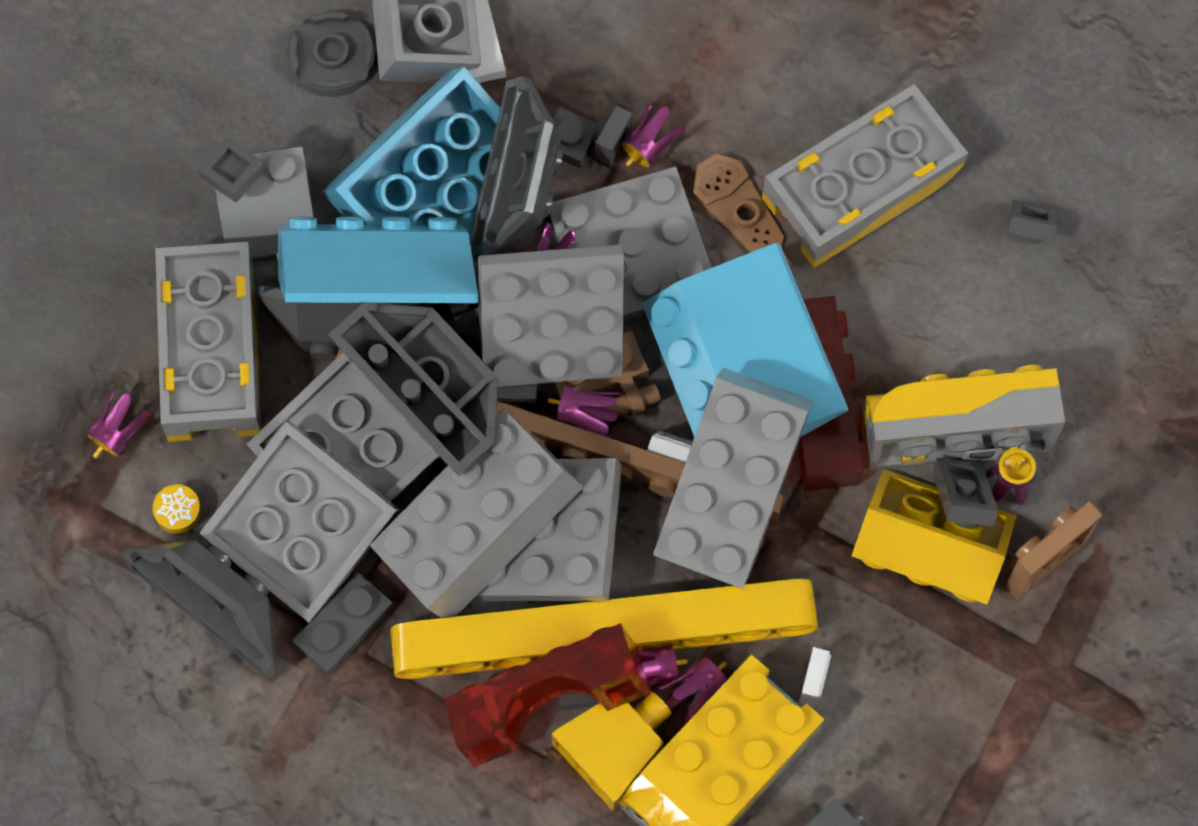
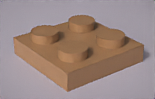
(1040, 558)

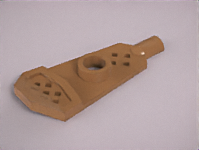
(733, 196)

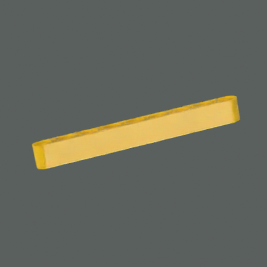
(652, 622)

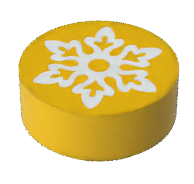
(177, 509)

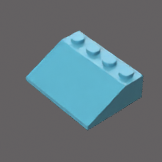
(426, 160)
(375, 261)
(747, 321)

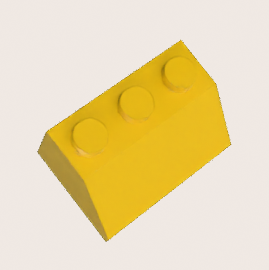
(912, 537)

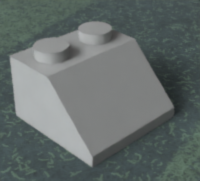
(425, 38)
(271, 200)

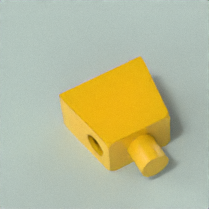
(612, 745)

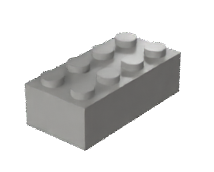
(732, 477)
(476, 522)

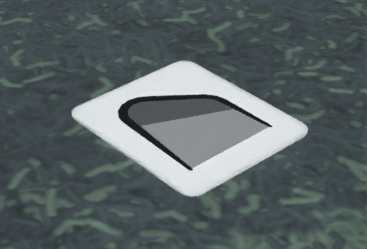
(982, 455)

